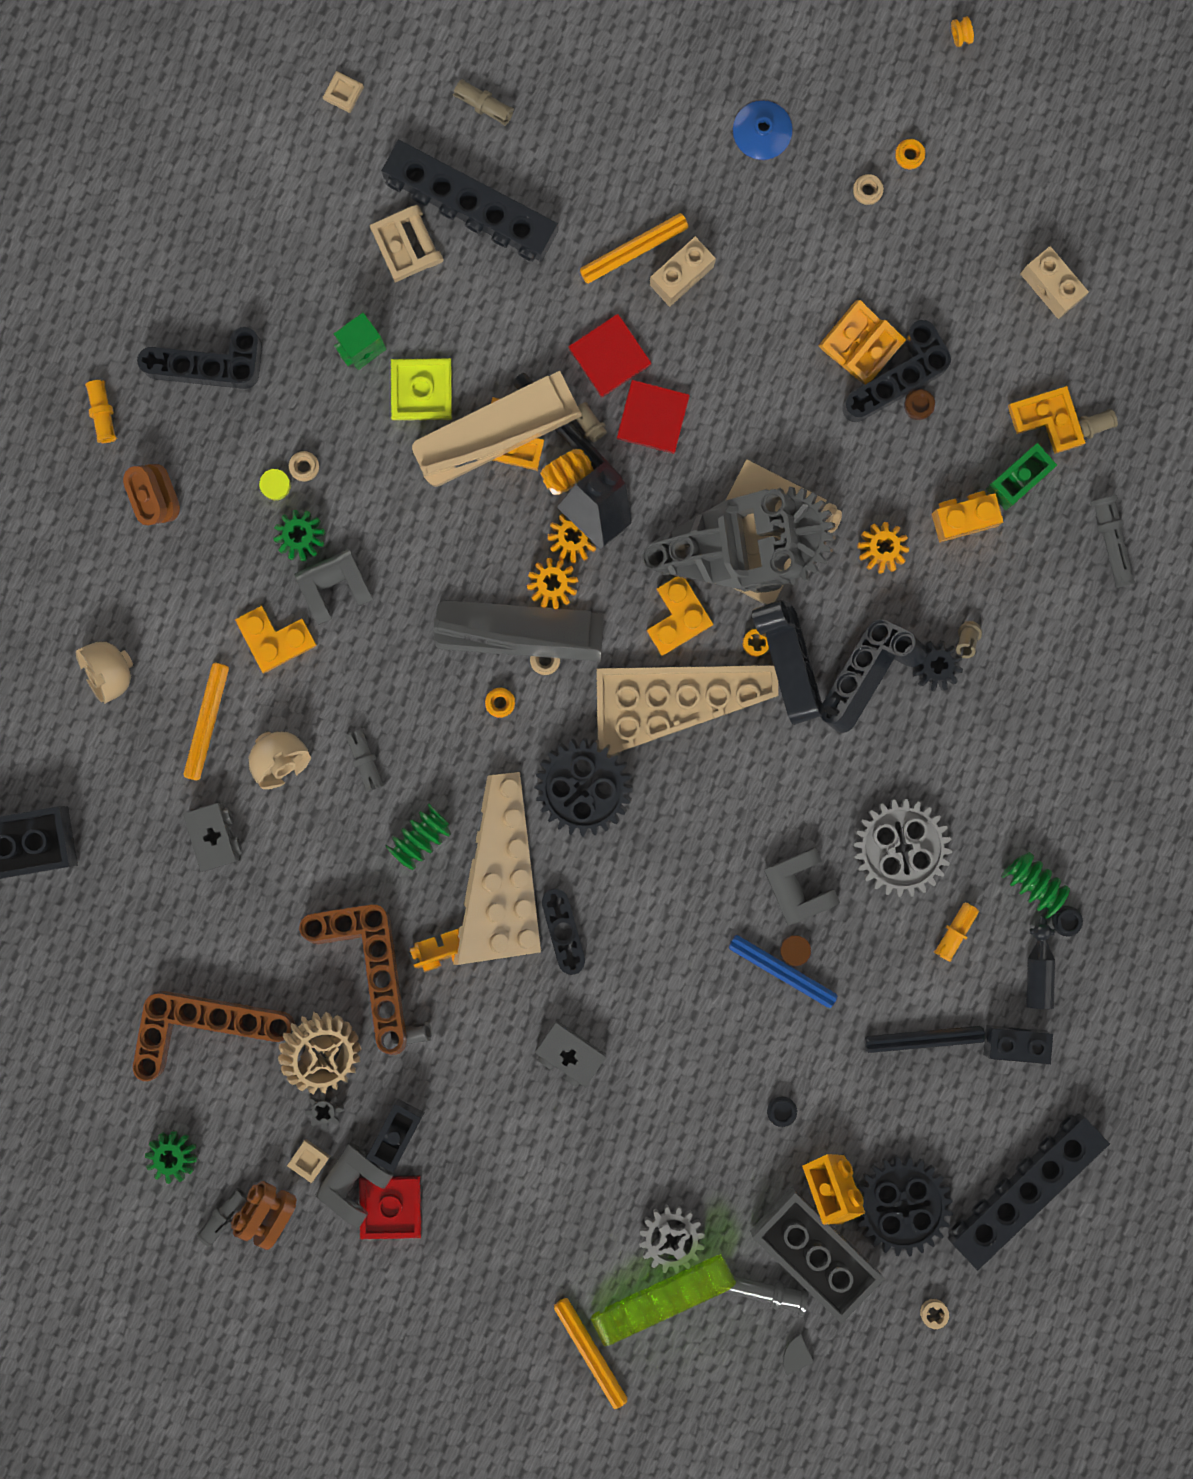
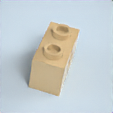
(682, 271)
(1054, 282)

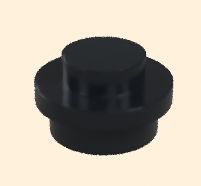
(1067, 921)
(782, 1111)

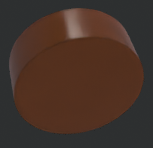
(919, 404)
(795, 950)

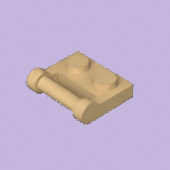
(397, 247)

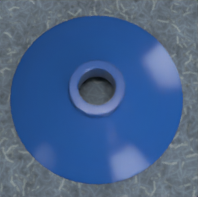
(758, 143)

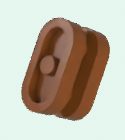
(151, 494)
(263, 1215)

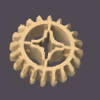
(334, 1034)

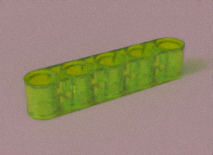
(663, 1300)

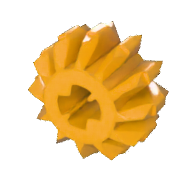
(566, 471)
(879, 537)
(569, 547)
(562, 580)

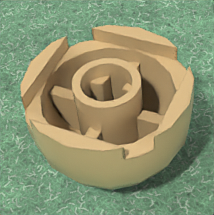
(106, 669)
(275, 757)

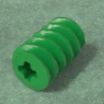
(420, 838)
(1037, 883)

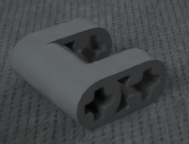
(326, 574)
(788, 890)
(342, 1178)

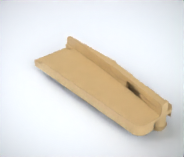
(495, 429)

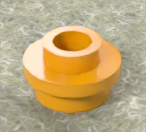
(916, 147)
(493, 695)

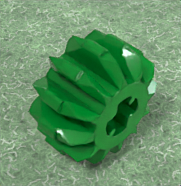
(290, 529)
(179, 1150)

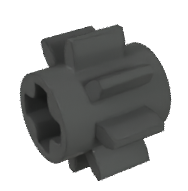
(327, 1118)

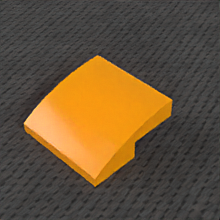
(862, 342)

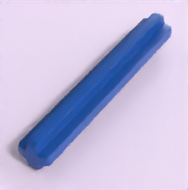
(783, 971)

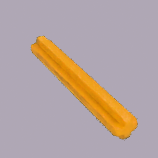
(634, 248)
(206, 721)
(590, 1353)

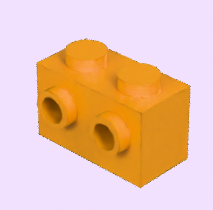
(968, 517)
(834, 1189)

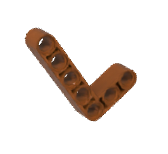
(374, 965)
(204, 1020)

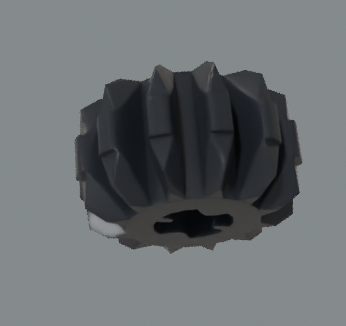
(943, 675)

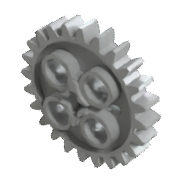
(929, 842)

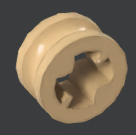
(937, 1304)

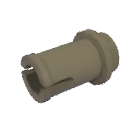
(1097, 423)
(590, 424)
(969, 635)

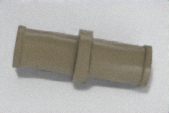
(483, 102)

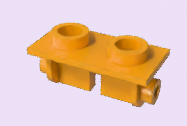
(431, 955)

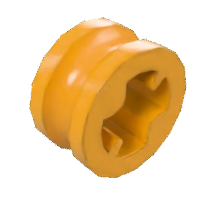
(962, 31)
(750, 649)

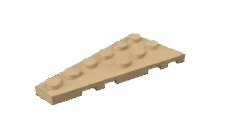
(656, 702)
(500, 889)

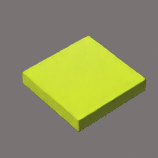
(421, 389)

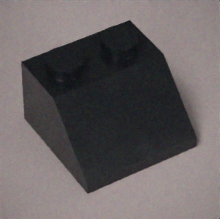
(598, 505)

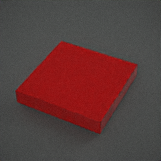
(609, 355)
(653, 416)
(391, 1210)

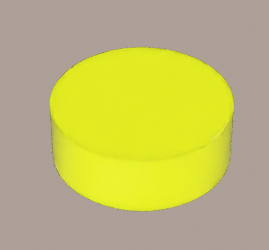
(275, 484)

